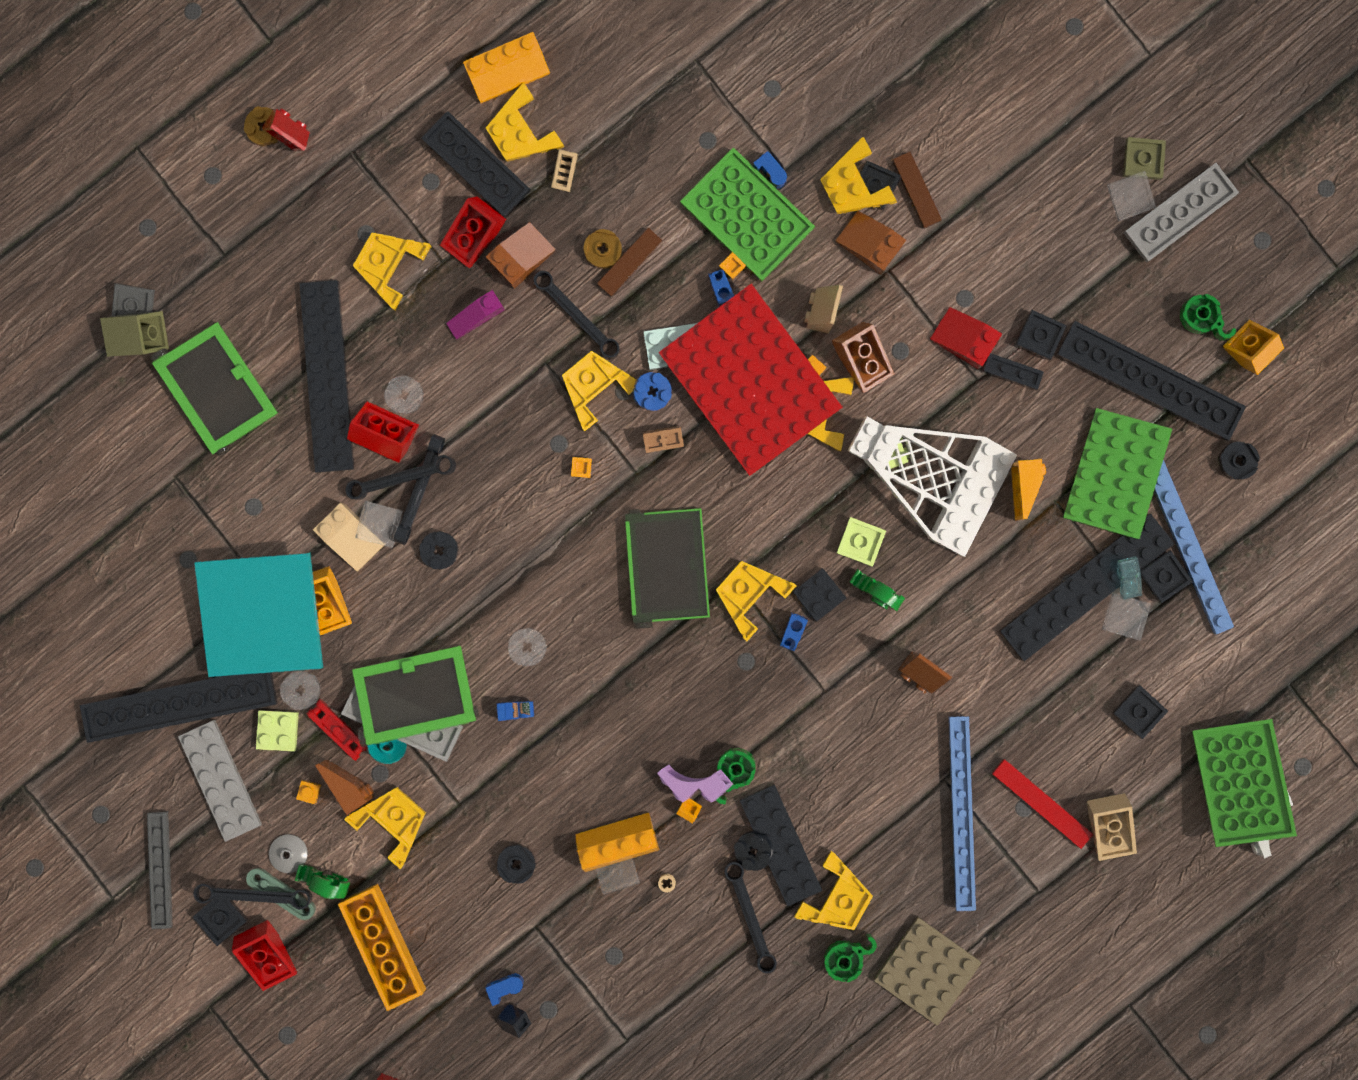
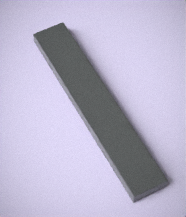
(159, 870)

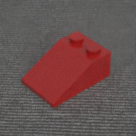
(286, 130)
(472, 231)
(966, 337)
(263, 955)

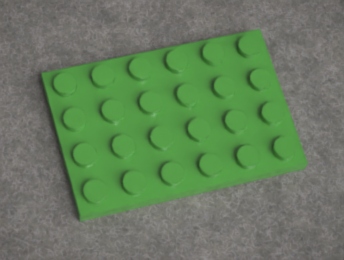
(747, 214)
(1117, 473)
(1244, 783)

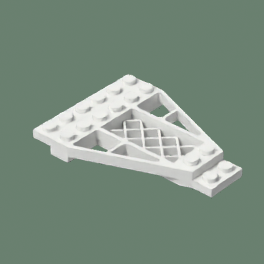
(973, 489)

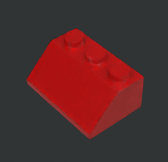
(382, 431)

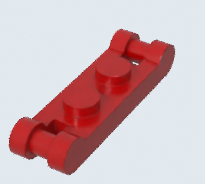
(336, 729)

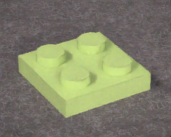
(861, 541)
(277, 730)

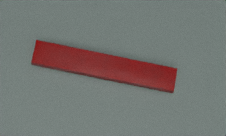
(1042, 803)

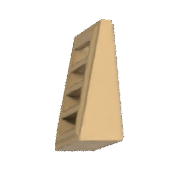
(574, 156)

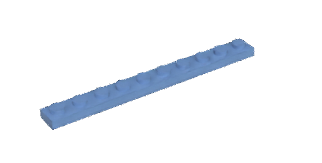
(1191, 553)
(962, 813)

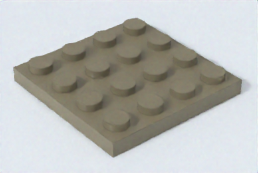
(927, 971)

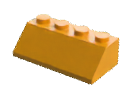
(506, 67)
(616, 842)

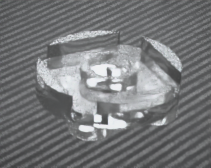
(414, 399)
(516, 645)
(293, 698)

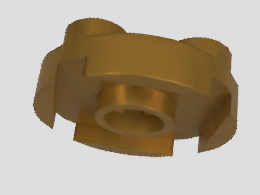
(252, 126)
(596, 240)

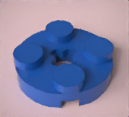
(642, 386)

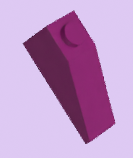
(475, 314)

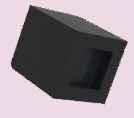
(513, 1020)

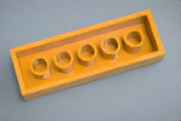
(382, 947)

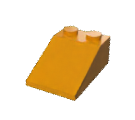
(1026, 481)
(329, 602)

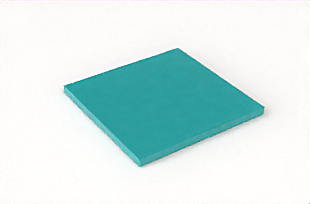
(259, 614)

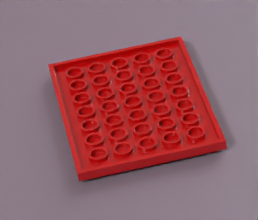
(750, 379)

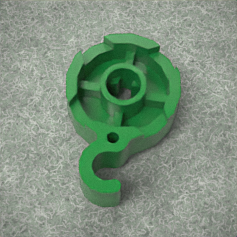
(1212, 317)
(880, 593)
(741, 777)
(325, 885)
(849, 950)

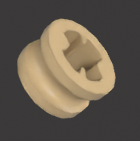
(666, 876)

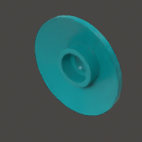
(396, 751)

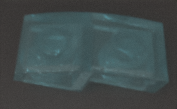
(1130, 578)

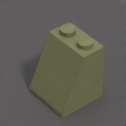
(134, 334)

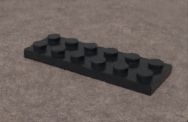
(476, 164)
(789, 860)

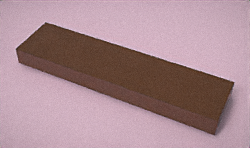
(917, 190)
(629, 262)

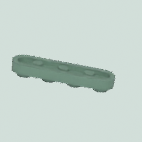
(271, 883)

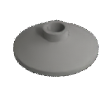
(294, 846)

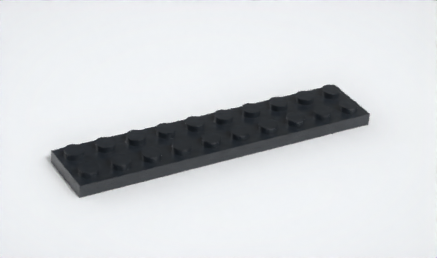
(326, 376)
(1151, 380)
(1082, 590)
(177, 705)

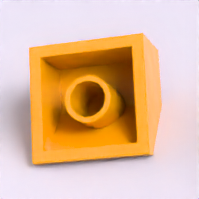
(1254, 346)

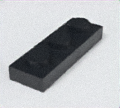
(1013, 371)

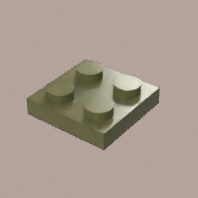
(1144, 156)

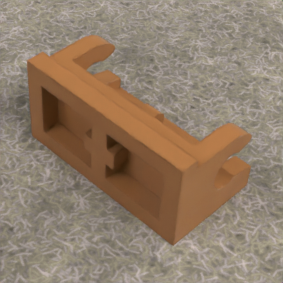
(663, 439)

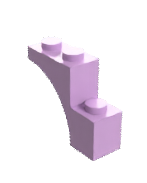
(685, 787)

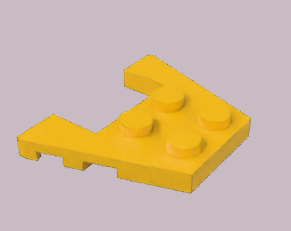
(512, 133)
(847, 187)
(380, 259)
(588, 379)
(833, 439)
(742, 590)
(398, 816)
(845, 902)

